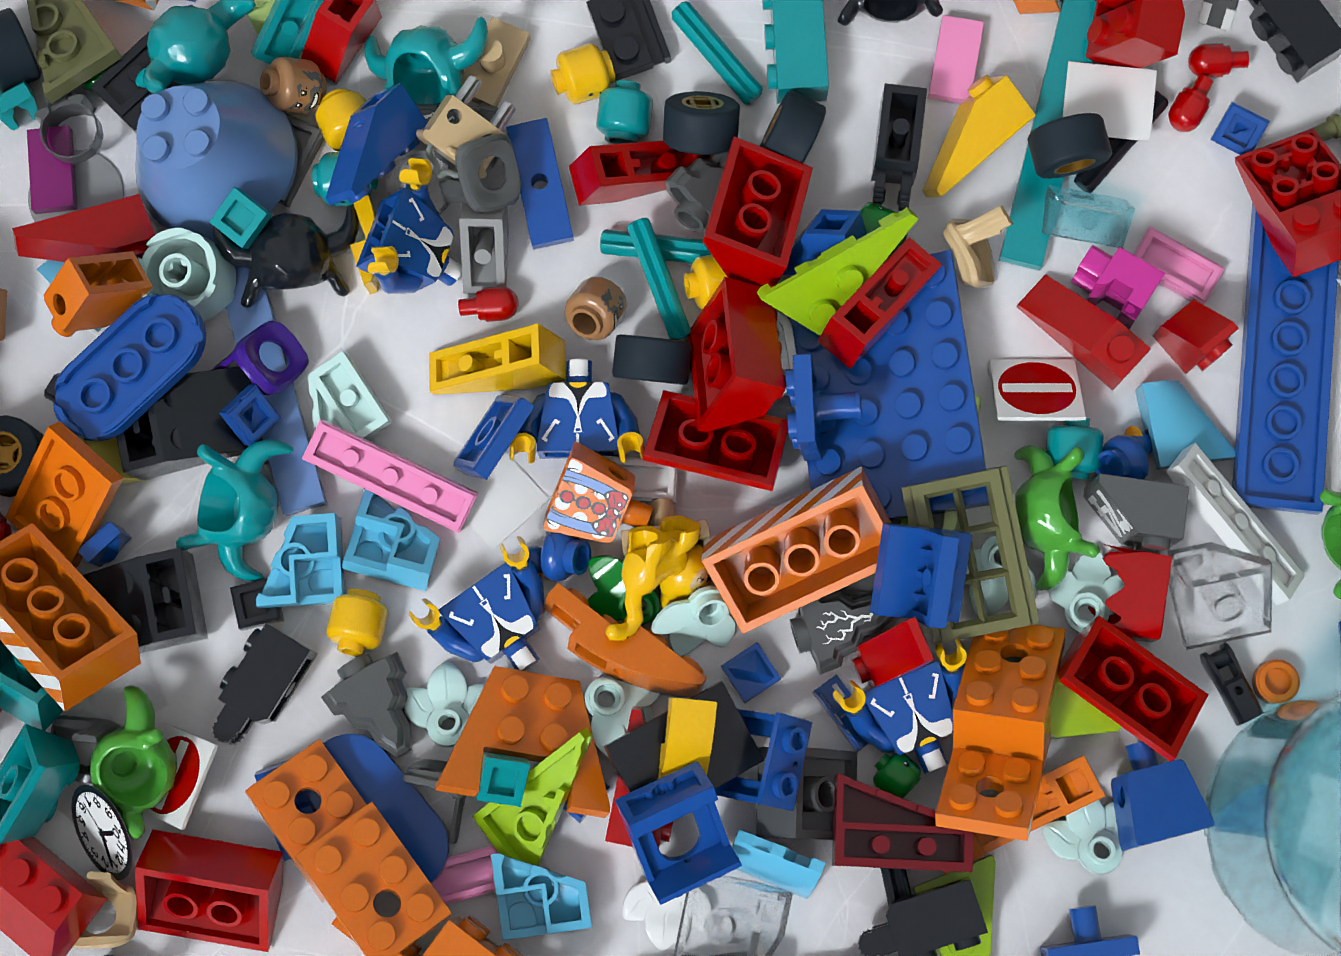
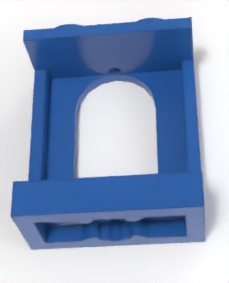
(780, 777)
(664, 802)

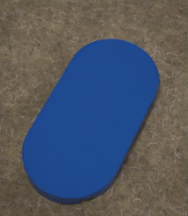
(129, 367)
(401, 804)

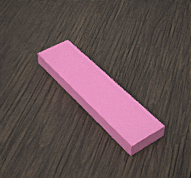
(390, 475)

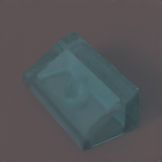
(1086, 216)

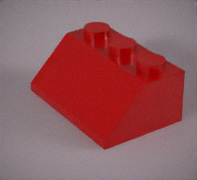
(756, 213)
(735, 357)
(736, 453)
(1132, 687)
(208, 890)
(43, 899)

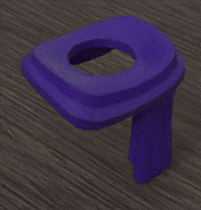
(248, 357)

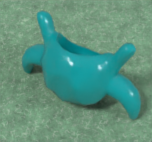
(190, 44)
(427, 60)
(236, 505)

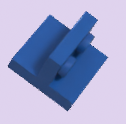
(921, 574)

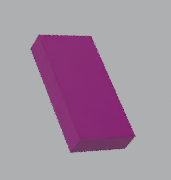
(51, 179)

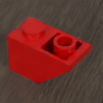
(339, 34)
(1195, 336)

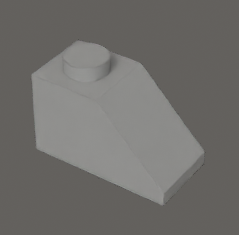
(483, 248)

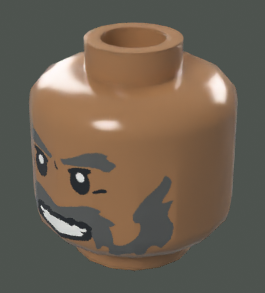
(293, 84)
(595, 308)

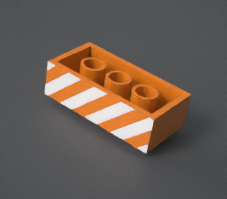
(797, 550)
(59, 621)

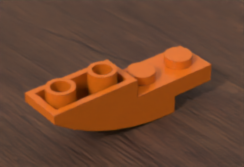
(638, 660)

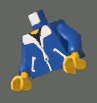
(409, 237)
(578, 413)
(492, 614)
(910, 709)

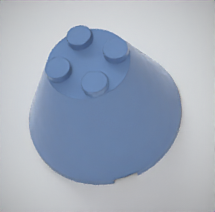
(203, 143)

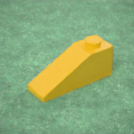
(977, 130)
(499, 362)

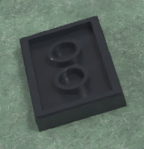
(732, 753)

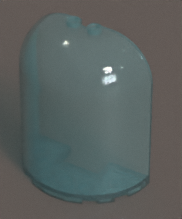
(1281, 824)

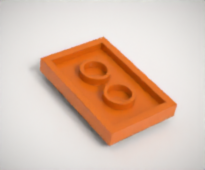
(65, 491)

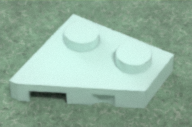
(345, 398)

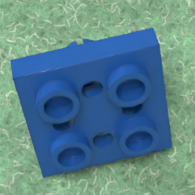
(814, 407)

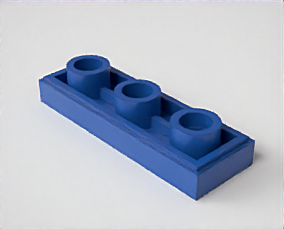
(536, 161)

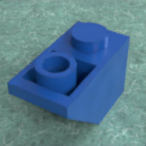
(824, 232)

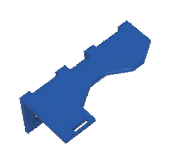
(827, 692)

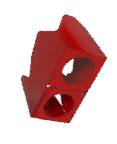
(1143, 599)

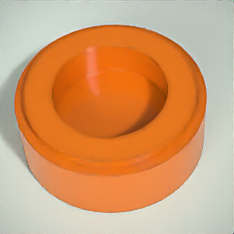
(1275, 681)

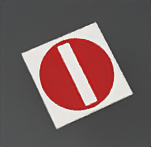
(1037, 390)
(193, 764)

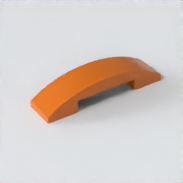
(1059, 794)

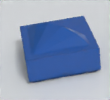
(1239, 129)
(250, 415)
(105, 544)
(750, 672)

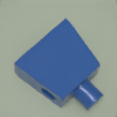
(1156, 800)

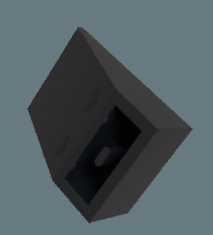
(181, 421)
(155, 597)

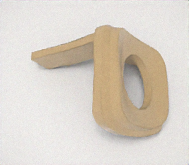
(971, 245)
(125, 903)

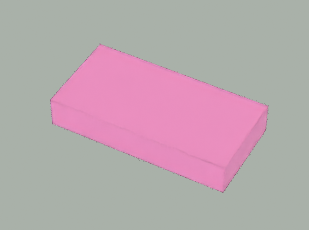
(955, 59)
(1184, 269)
(466, 876)

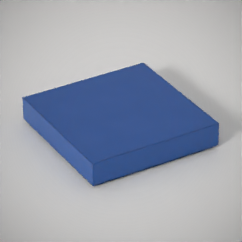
(493, 436)

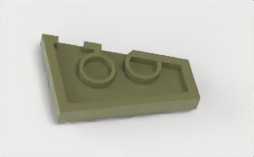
(69, 45)

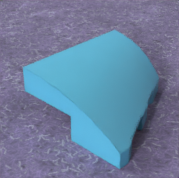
(1178, 422)
(390, 545)
(307, 565)
(777, 864)
(537, 899)

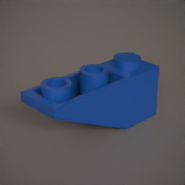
(373, 139)

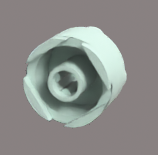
(191, 268)

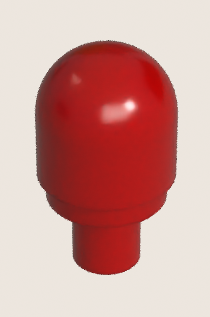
(1216, 60)
(1190, 105)
(491, 304)

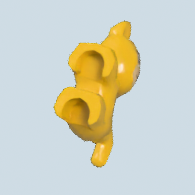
(661, 558)

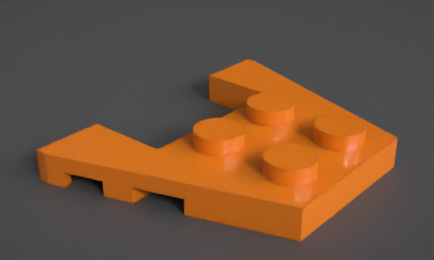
(527, 719)

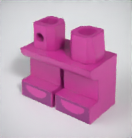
(1118, 280)

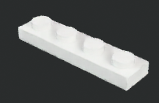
(1233, 519)

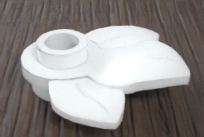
(660, 920)

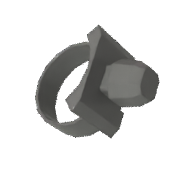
(59, 111)

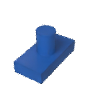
(1088, 938)

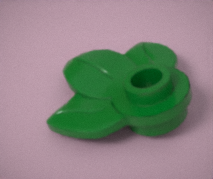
(610, 597)

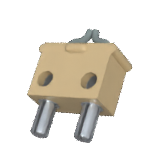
(467, 125)

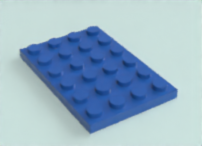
(914, 402)

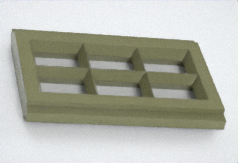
(1009, 541)

